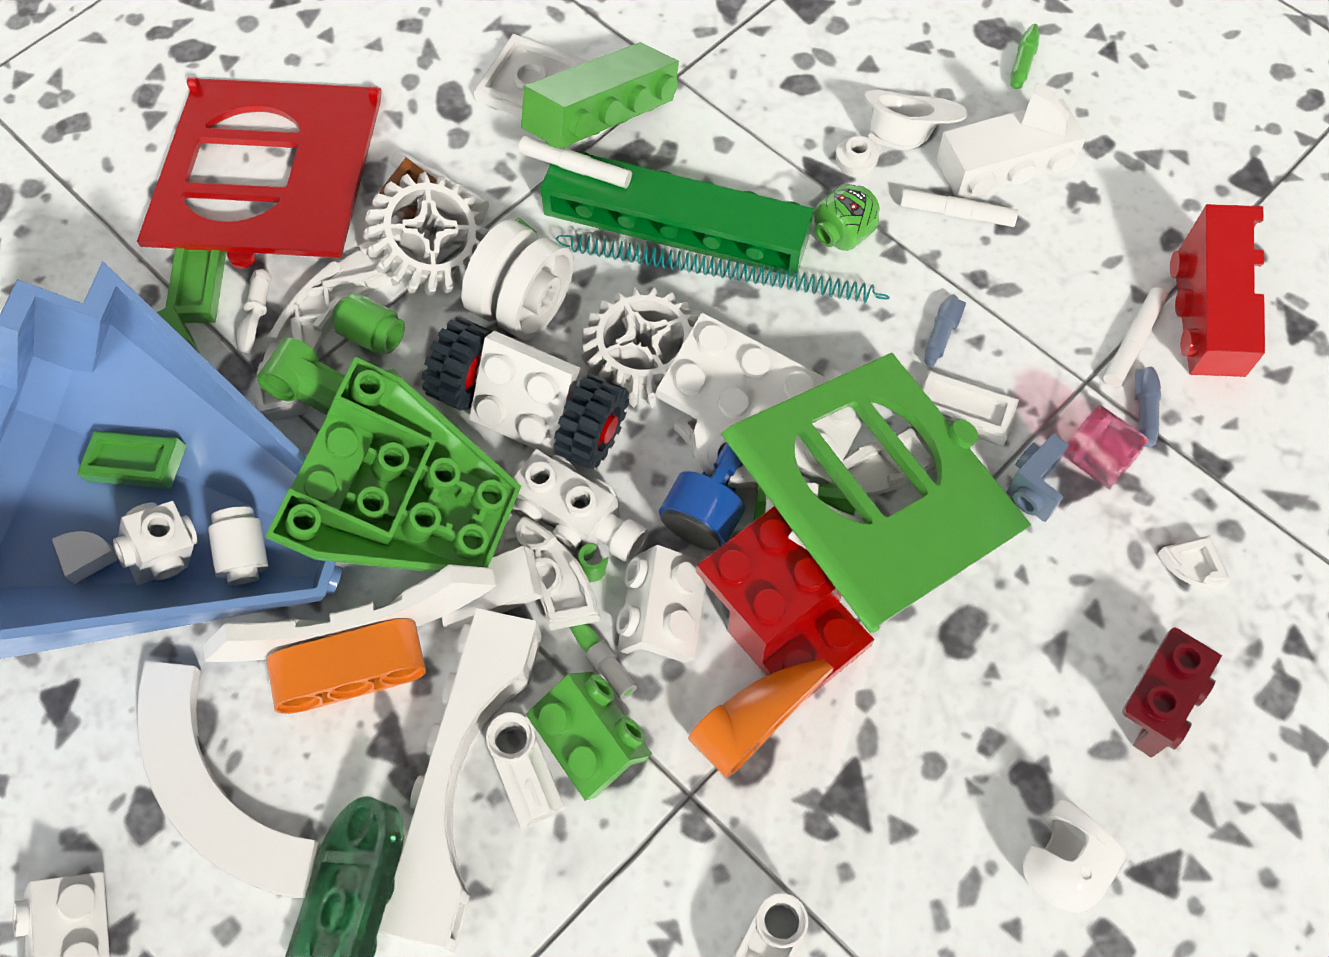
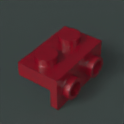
(1169, 690)

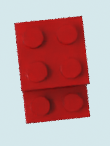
(781, 600)

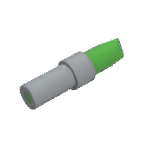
(604, 660)

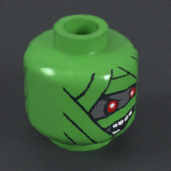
(846, 216)

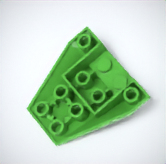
(393, 484)

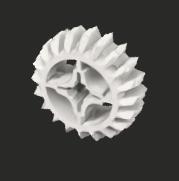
(428, 197)
(654, 324)

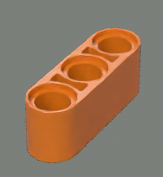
(345, 666)

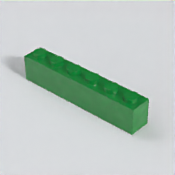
(683, 214)

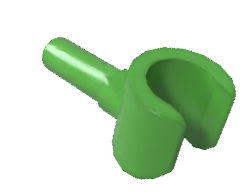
(593, 572)

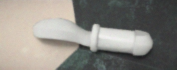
(255, 308)

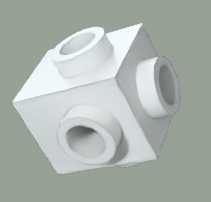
(155, 541)

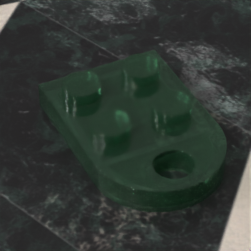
(350, 883)

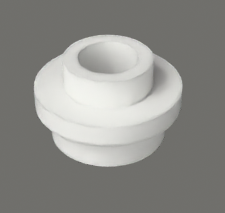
(857, 155)

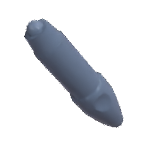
(947, 318)
(1148, 394)

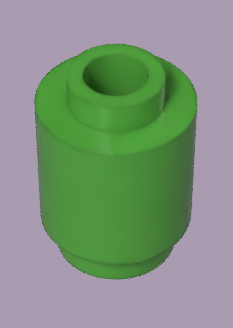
(368, 323)

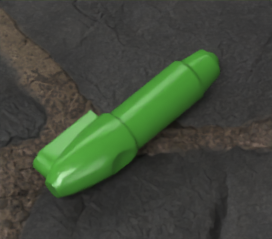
(1026, 50)

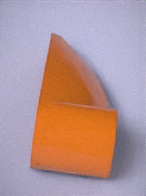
(752, 716)

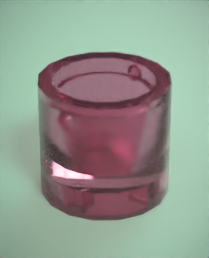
(1105, 446)

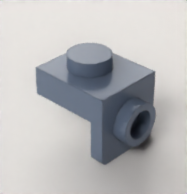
(1028, 486)

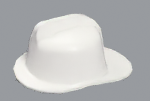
(908, 120)

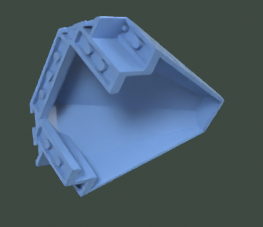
(127, 372)

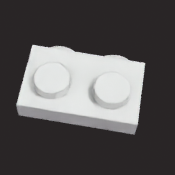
(662, 605)
(63, 917)

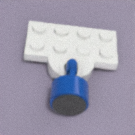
(719, 382)

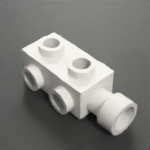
(555, 505)

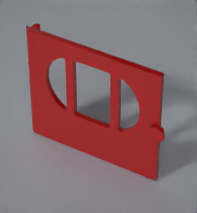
(322, 185)

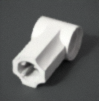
(524, 773)

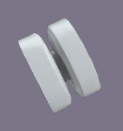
(517, 279)

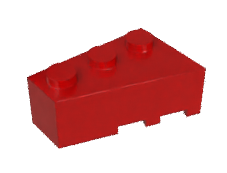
(1217, 292)

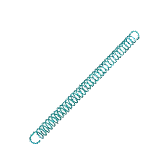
(711, 265)

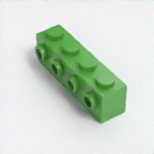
(598, 94)

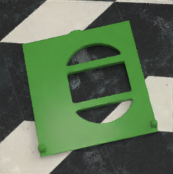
(891, 558)

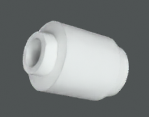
(237, 545)

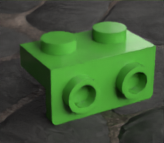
(588, 732)

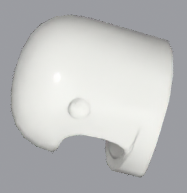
(1068, 870)

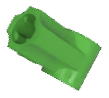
(297, 374)

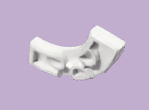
(564, 586)

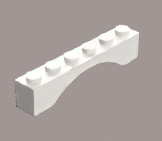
(429, 888)

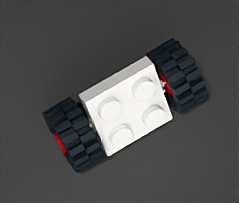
(524, 393)

